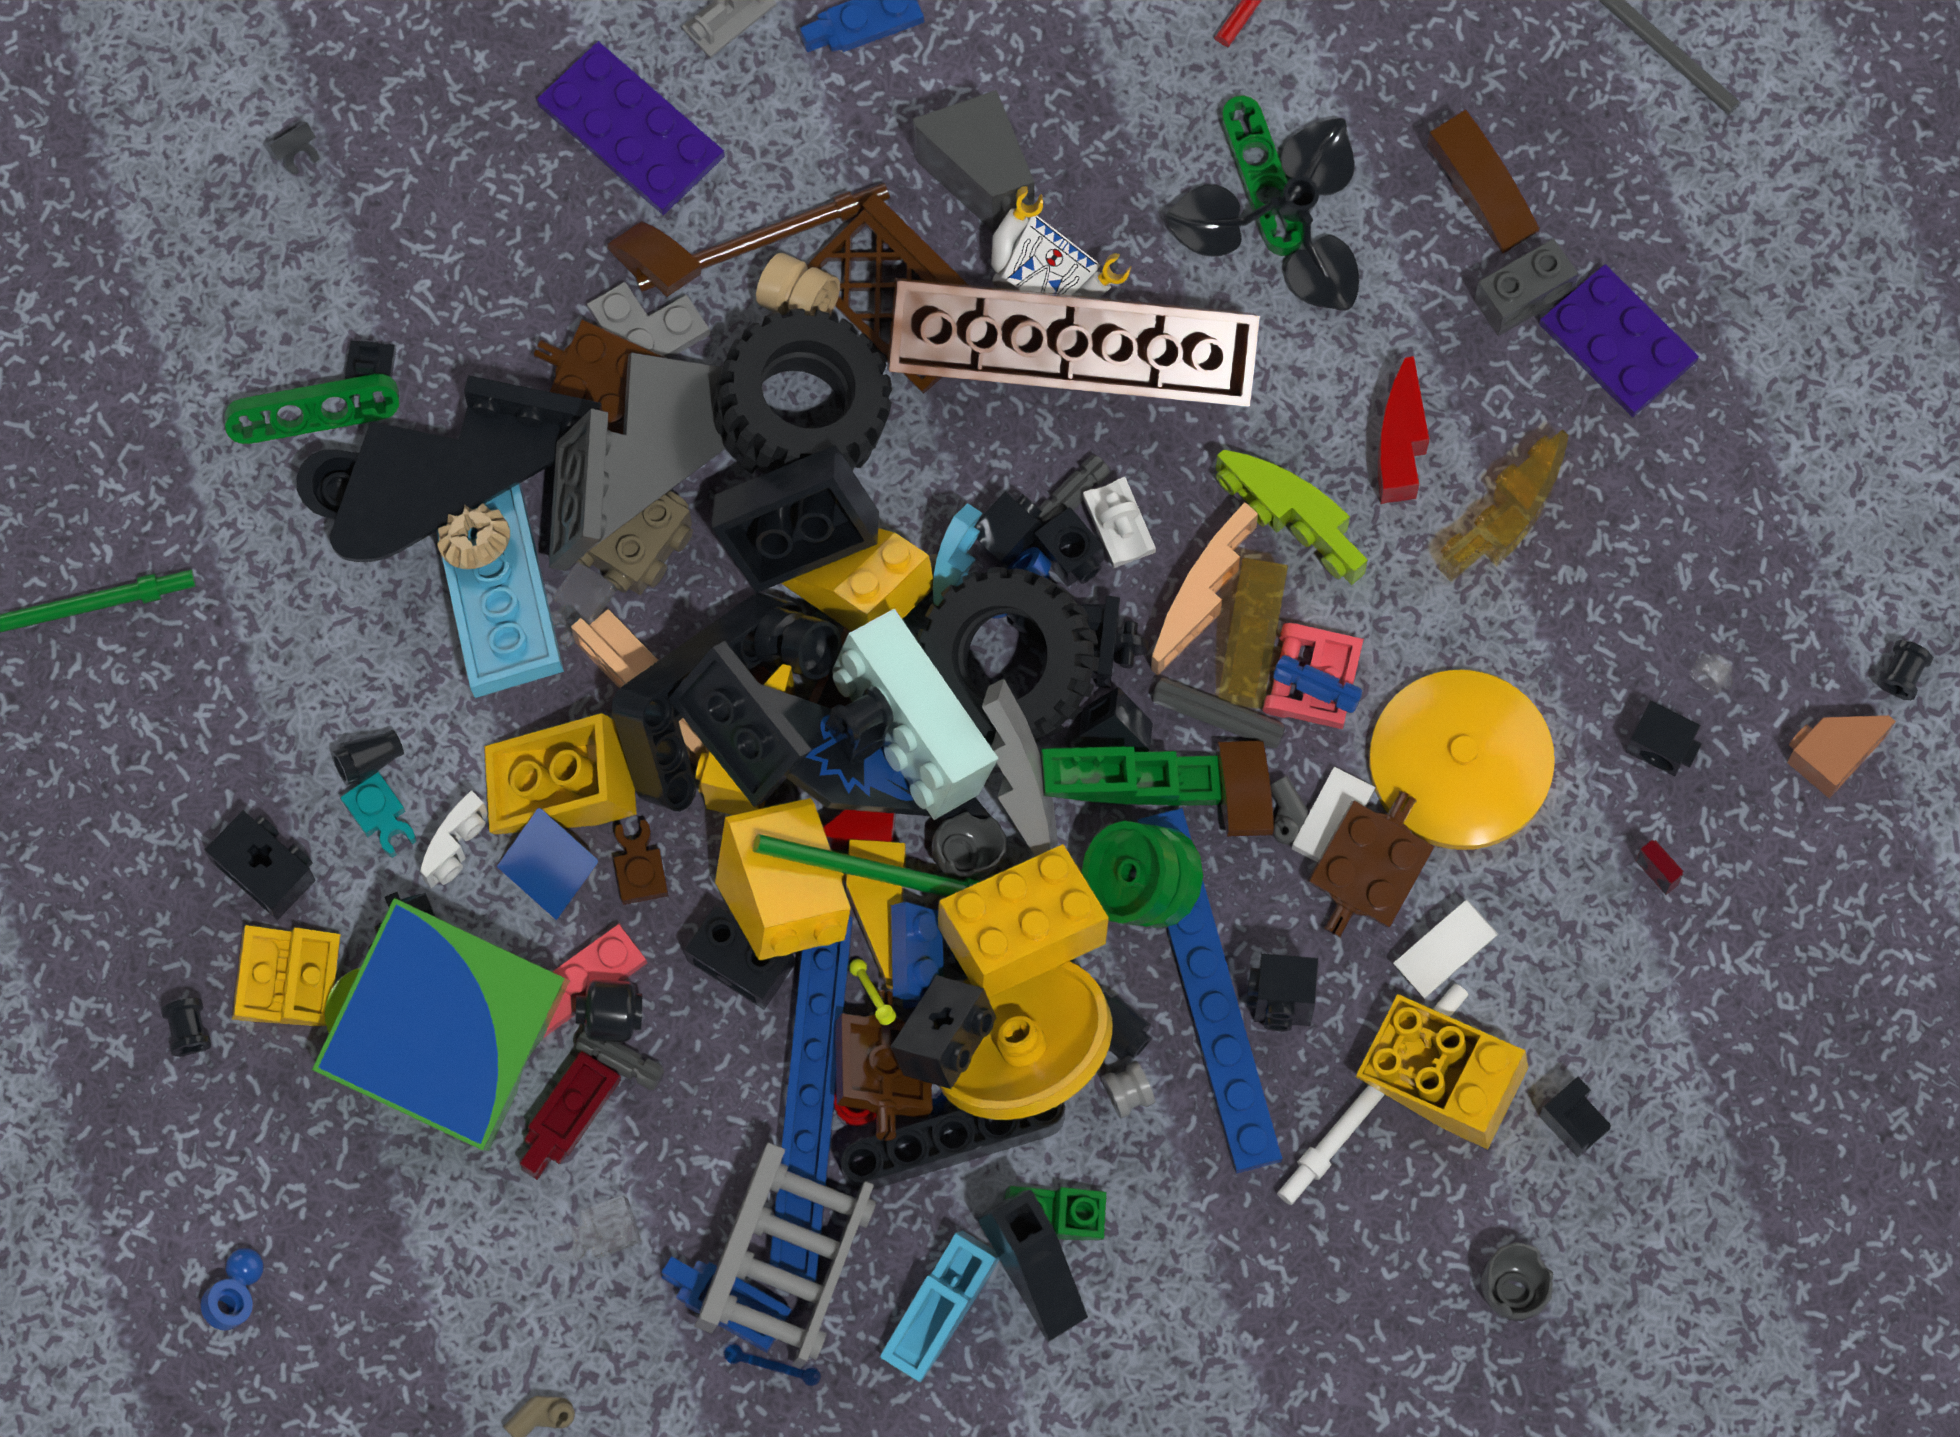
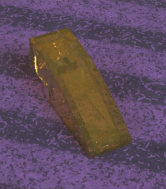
(1253, 633)

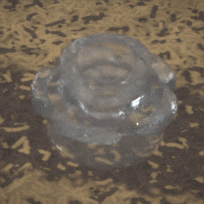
(1715, 668)

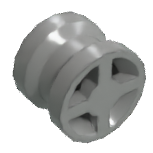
(1128, 1089)

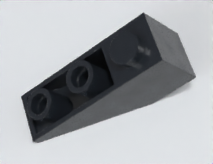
(1034, 1262)

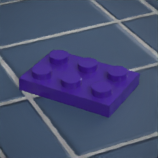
(1618, 340)

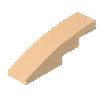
(1196, 600)

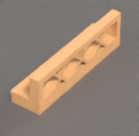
(622, 659)

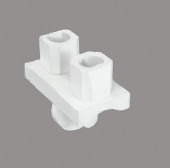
(1119, 522)

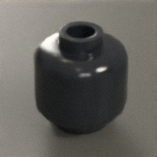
(610, 1010)

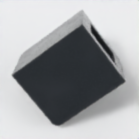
(1116, 723)
(1575, 1118)

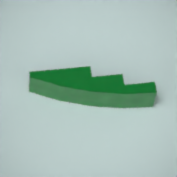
(1130, 776)

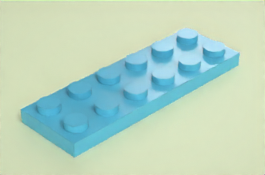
(505, 609)

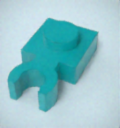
(376, 809)

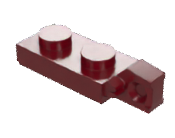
(568, 1113)

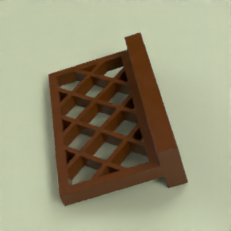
(906, 247)

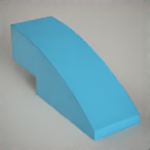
(940, 1305)

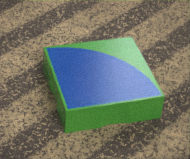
(440, 1025)

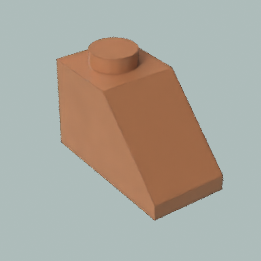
(1836, 748)

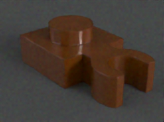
(640, 871)

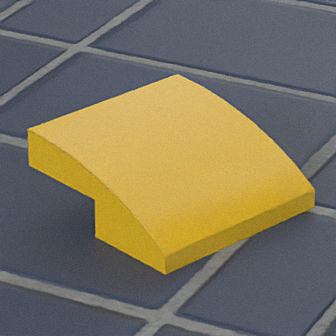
(285, 975)

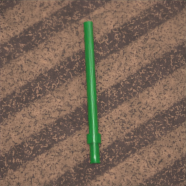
(147, 588)
(859, 866)

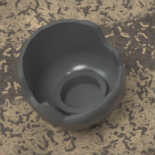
(968, 846)
(1519, 1264)

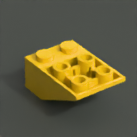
(1444, 1070)

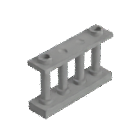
(739, 1263)

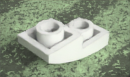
(444, 854)
(1445, 948)

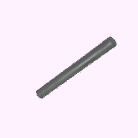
(1673, 54)

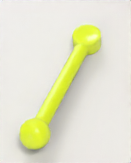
(885, 1013)

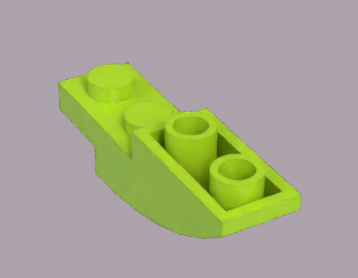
(1286, 498)

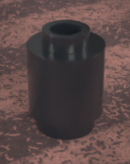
(1128, 1029)

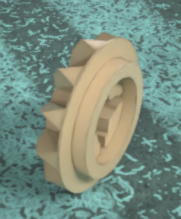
(491, 539)

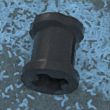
(1905, 670)
(186, 1027)

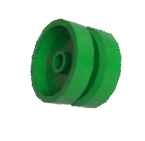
(1143, 873)

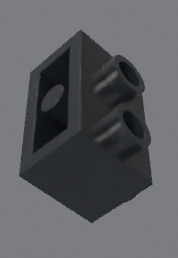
(727, 956)
(1283, 991)

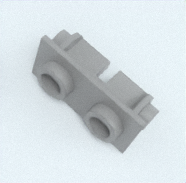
(724, 21)

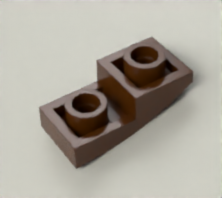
(657, 256)
(1246, 788)

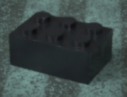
(795, 519)

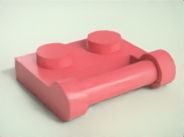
(1332, 654)

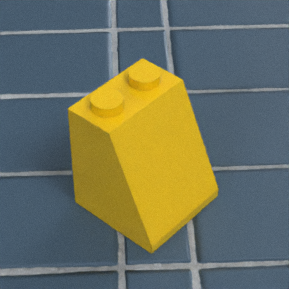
(778, 900)

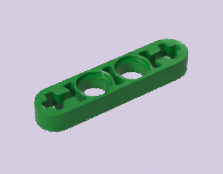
(1257, 177)
(310, 401)

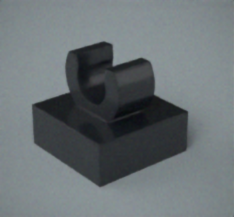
(291, 142)
(369, 359)

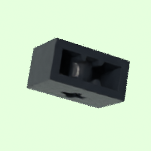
(271, 887)
(943, 1032)

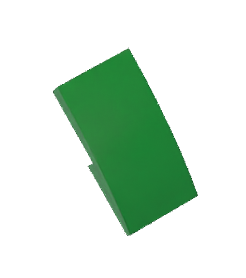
(1071, 1211)

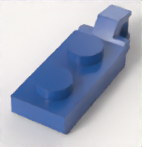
(860, 23)
(694, 1287)

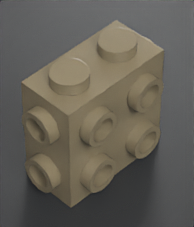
(638, 550)

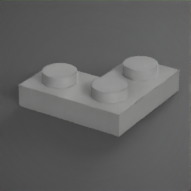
(663, 332)

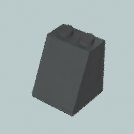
(975, 156)

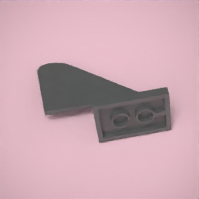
(614, 476)

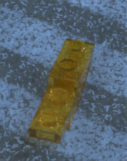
(1521, 500)

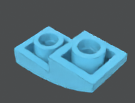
(952, 559)

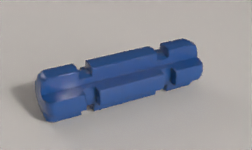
(1317, 683)

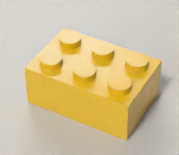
(1023, 921)

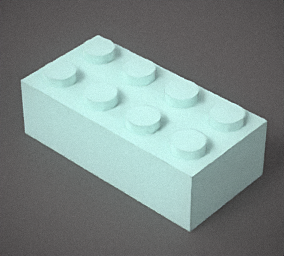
(930, 731)

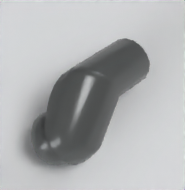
(1290, 813)

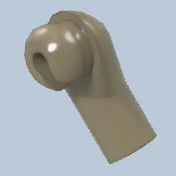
(540, 1412)

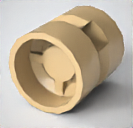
(791, 285)

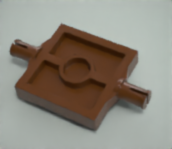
(594, 369)
(1370, 864)
(870, 1074)

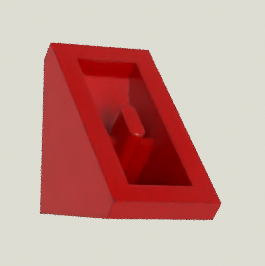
(859, 826)

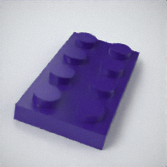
(630, 128)

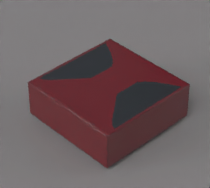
(1659, 866)

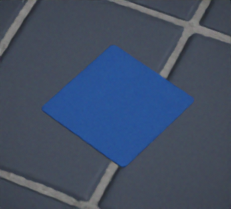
(547, 863)

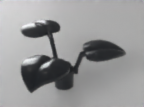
(1317, 164)

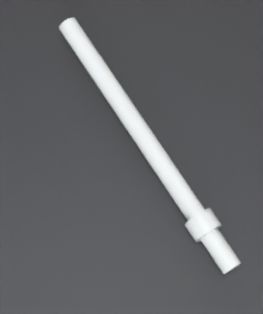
(1316, 1161)

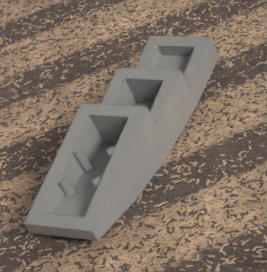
(1022, 769)

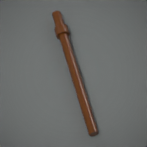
(843, 206)

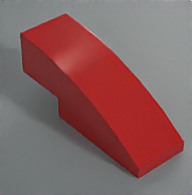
(1402, 437)

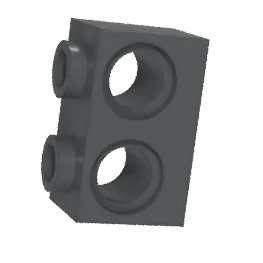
(1525, 287)

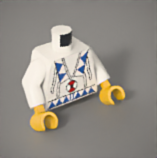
(1040, 259)

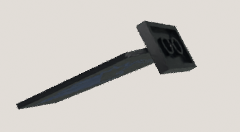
(776, 736)

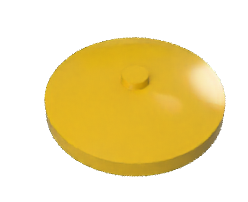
(1467, 754)
(1040, 1049)

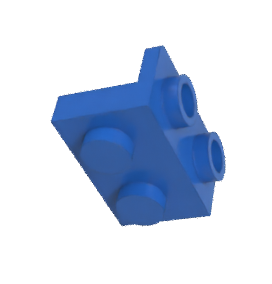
(915, 951)

